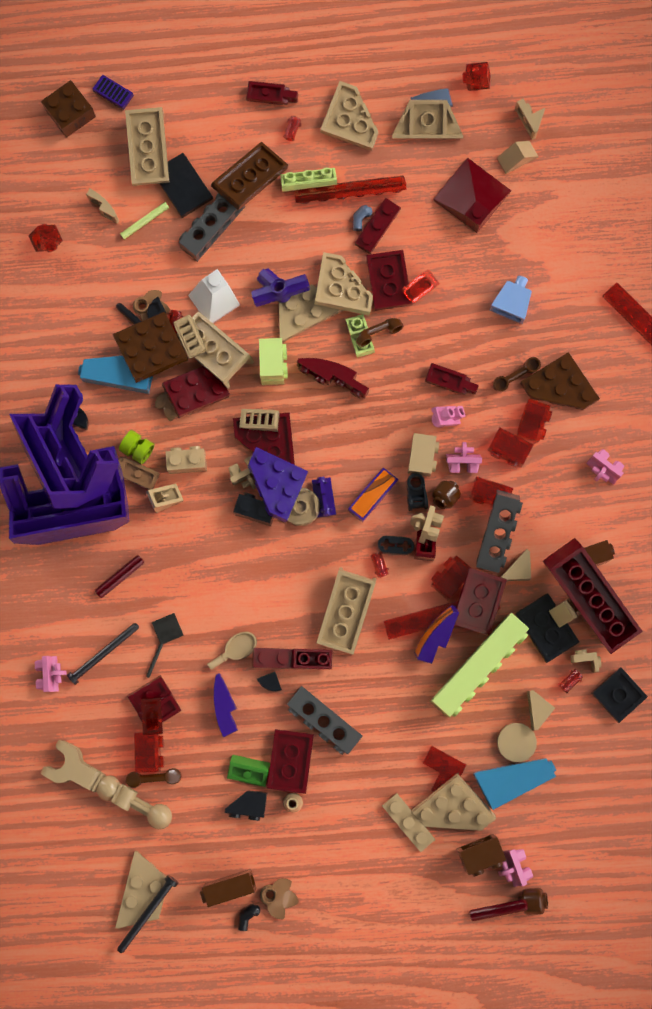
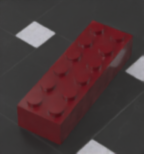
(592, 595)

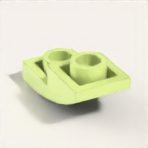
(355, 327)

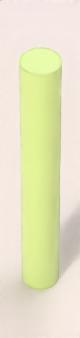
(143, 221)

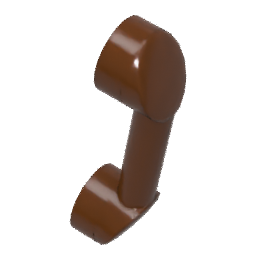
(393, 324)
(530, 366)
(171, 776)

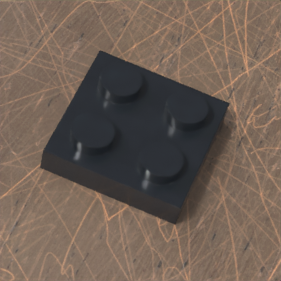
(619, 695)

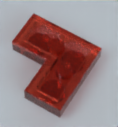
(444, 764)

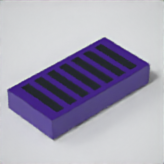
(113, 92)

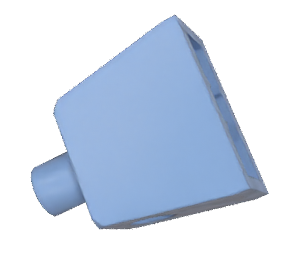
(513, 300)

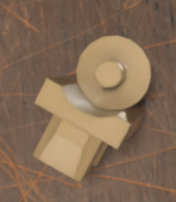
(238, 476)
(420, 522)

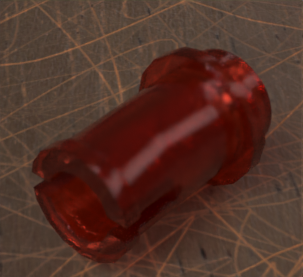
(291, 130)
(174, 316)
(379, 564)
(571, 680)

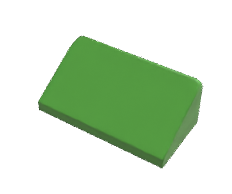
(248, 770)

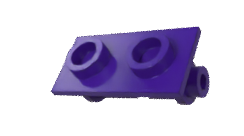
(323, 490)

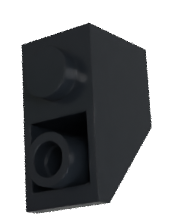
(249, 804)

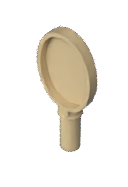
(237, 648)

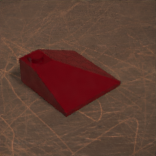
(472, 195)

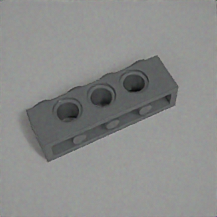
(198, 248)
(487, 559)
(303, 697)

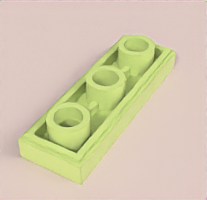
(308, 179)

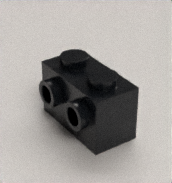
(252, 509)

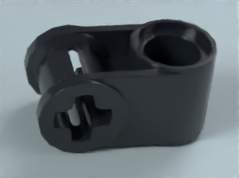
(416, 494)

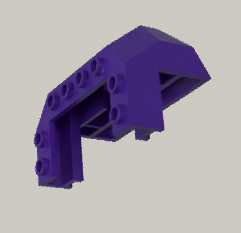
(57, 454)
(37, 523)

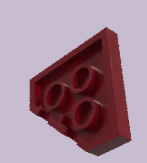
(275, 443)

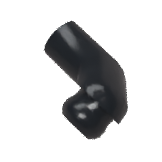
(246, 914)

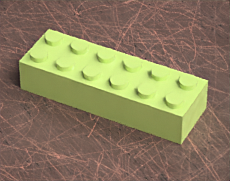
(479, 665)

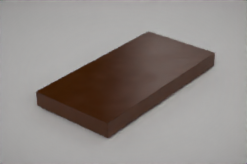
(249, 175)

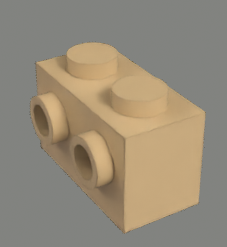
(422, 454)
(186, 460)

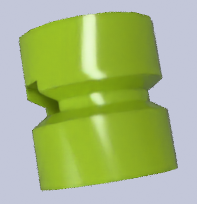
(135, 446)

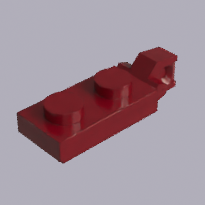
(270, 93)
(450, 380)

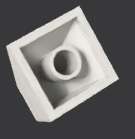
(213, 297)

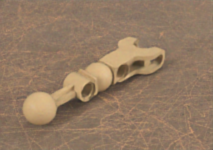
(107, 787)

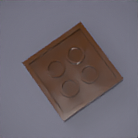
(150, 347)

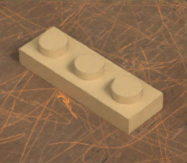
(408, 822)

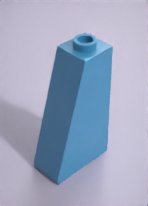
(112, 373)
(513, 780)

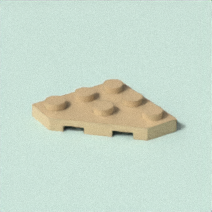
(349, 118)
(341, 287)
(454, 807)

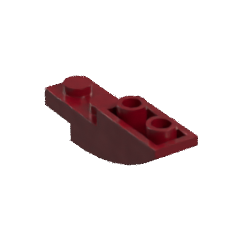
(326, 371)
(291, 658)

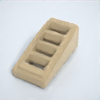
(184, 326)
(275, 419)

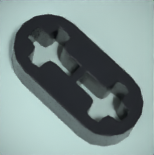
(395, 550)

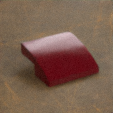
(155, 689)

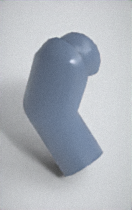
(359, 215)

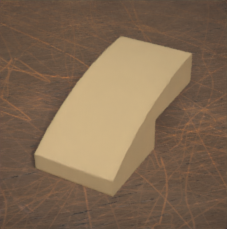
(105, 208)

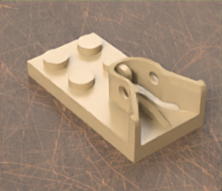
(147, 146)
(222, 354)
(346, 611)

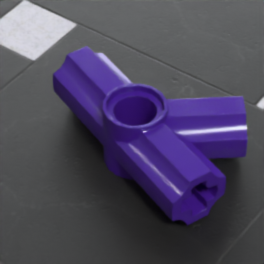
(278, 289)

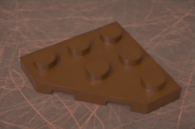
(561, 384)

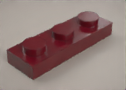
(377, 226)

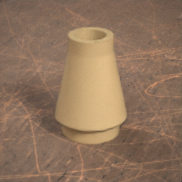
(293, 796)

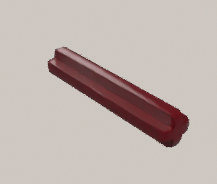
(119, 576)
(499, 910)

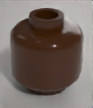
(446, 494)
(536, 901)

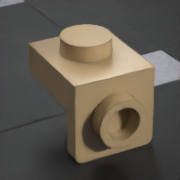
(583, 656)

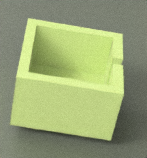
(272, 356)

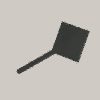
(166, 630)

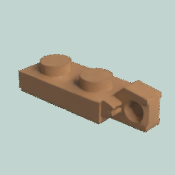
(138, 473)

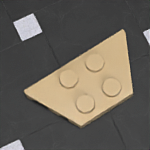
(427, 120)
(301, 314)
(141, 888)

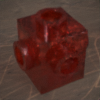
(477, 76)
(45, 238)

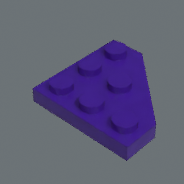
(276, 482)

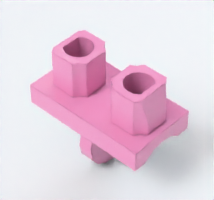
(447, 416)
(471, 459)
(604, 468)
(51, 674)
(513, 870)

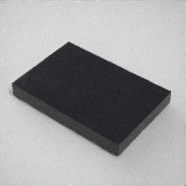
(185, 187)
(543, 629)

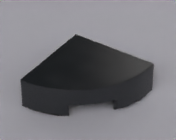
(155, 308)
(81, 420)
(270, 682)

